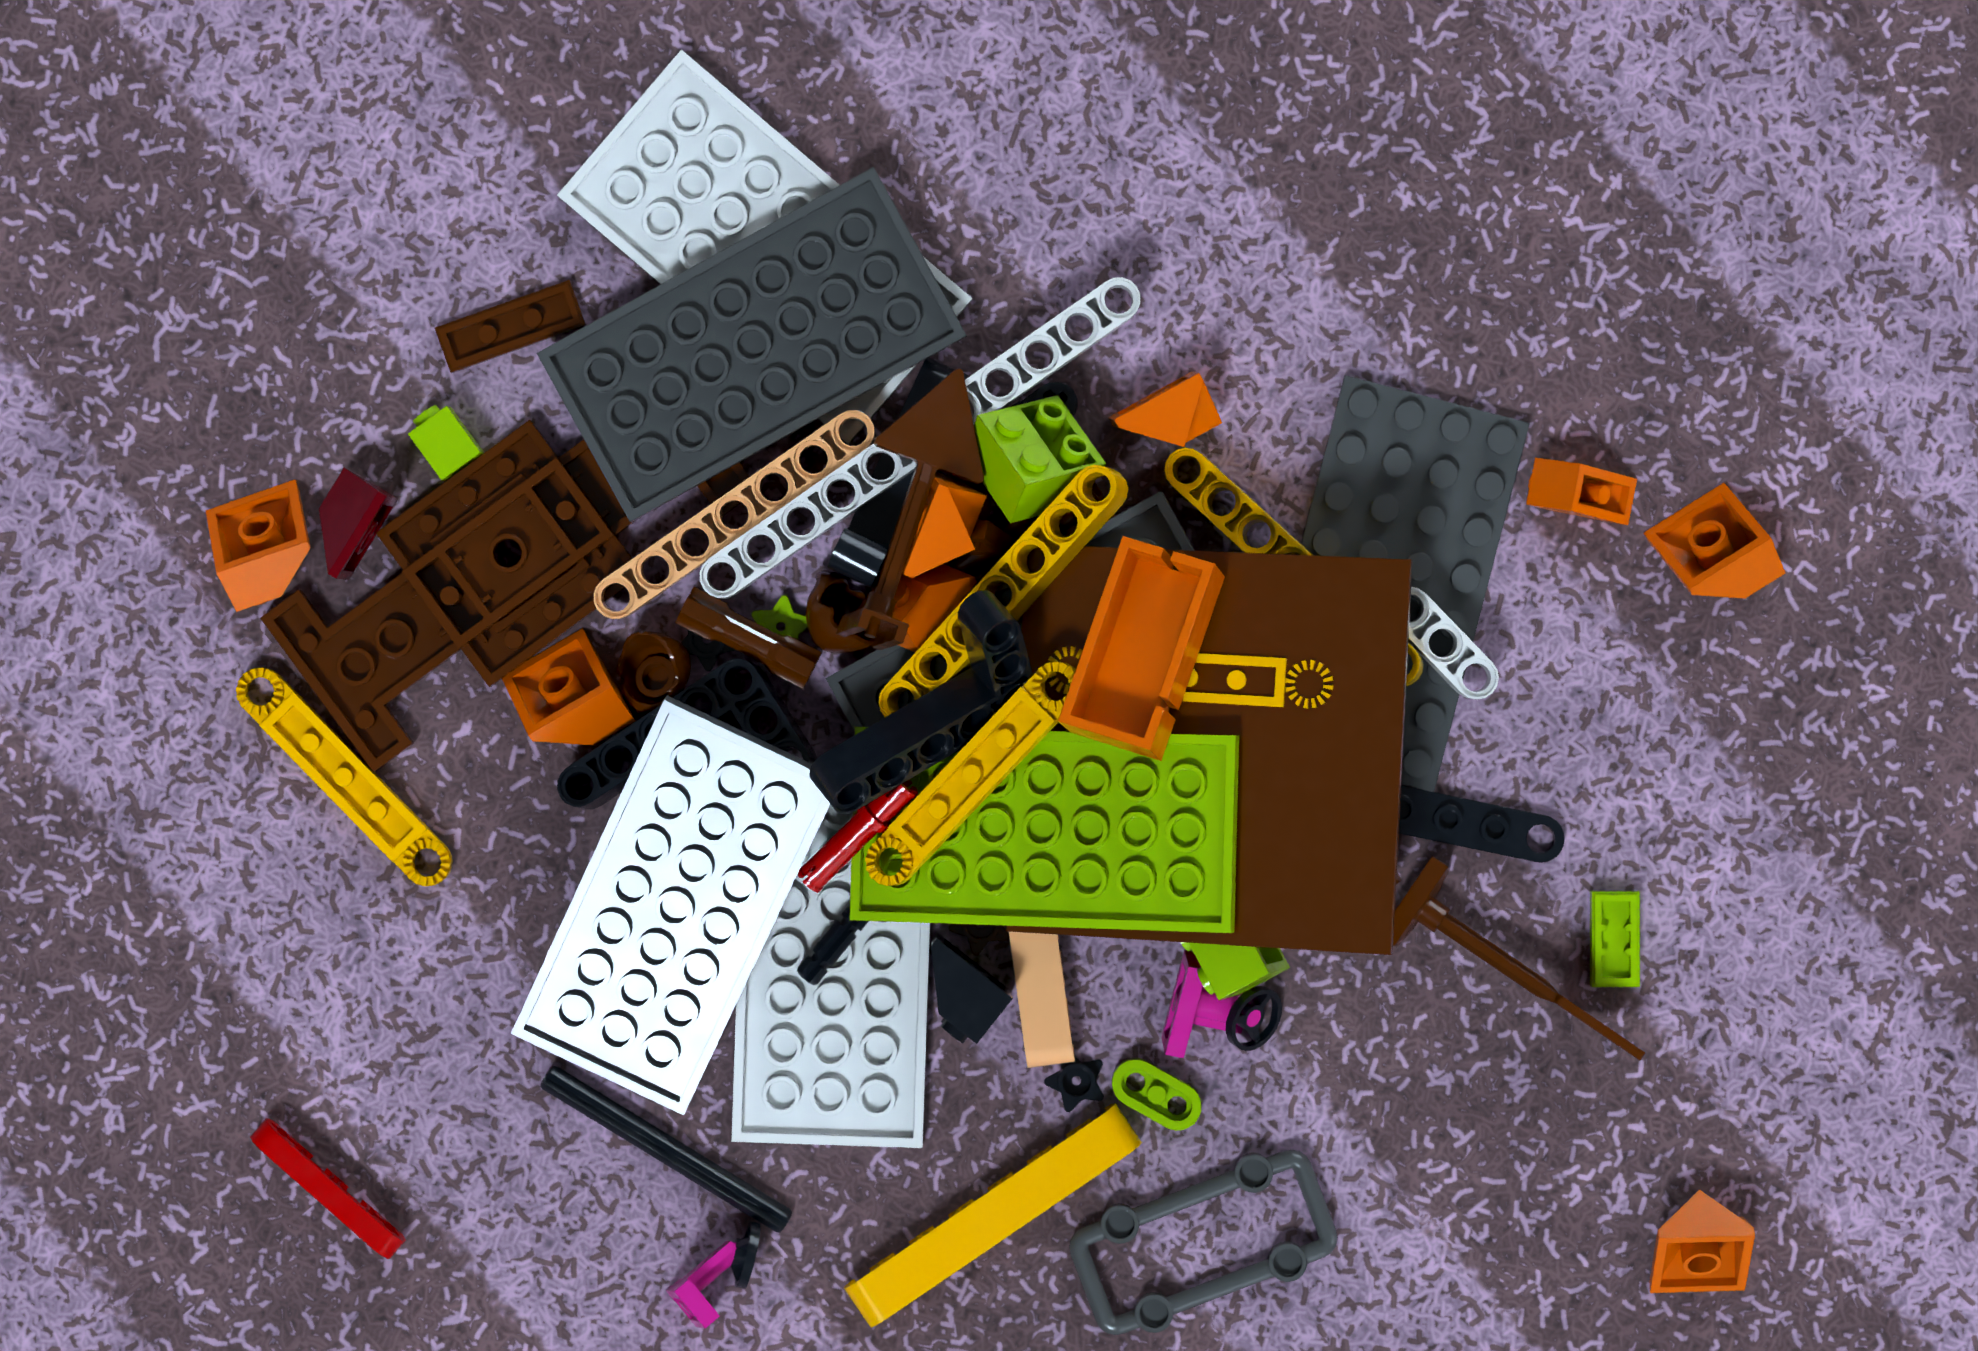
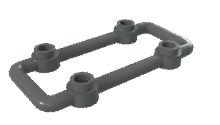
(1285, 1260)

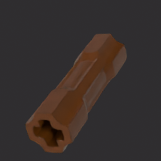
(719, 622)

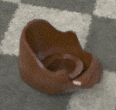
(824, 610)
(652, 669)

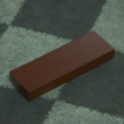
(510, 326)

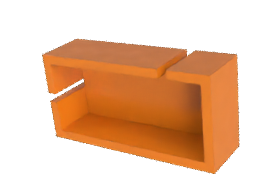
(1141, 648)

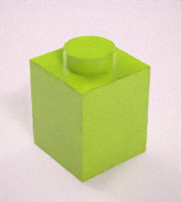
(444, 441)

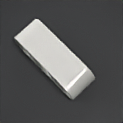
(1462, 654)

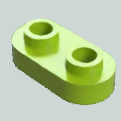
(1155, 1094)

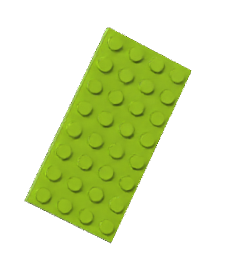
(1080, 844)

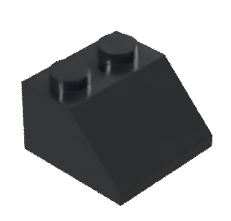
(965, 992)

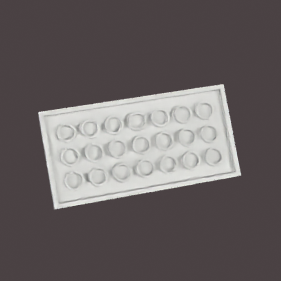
(697, 175)
(839, 1054)

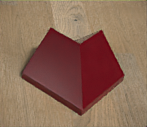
(350, 521)

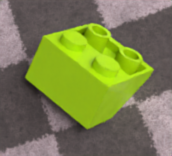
(1031, 455)

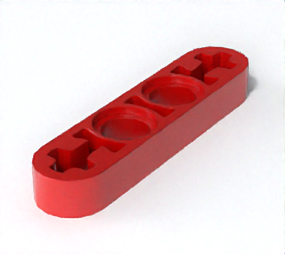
(327, 1189)

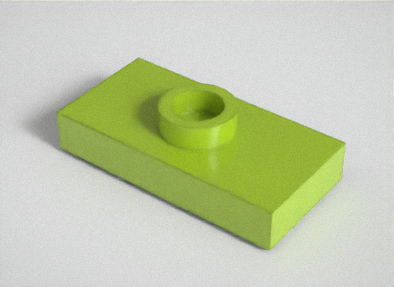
(1614, 938)

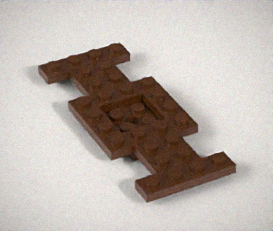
(457, 589)

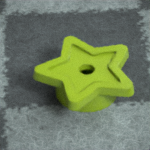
(781, 612)

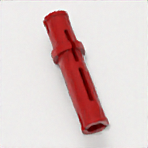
(854, 835)

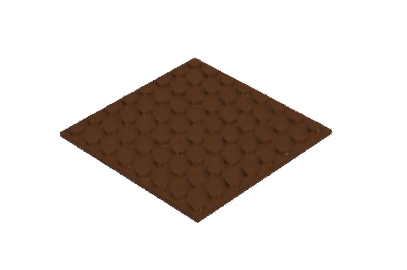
(1312, 781)

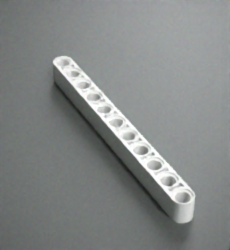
(855, 470)

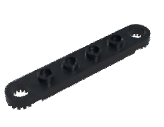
(1474, 824)

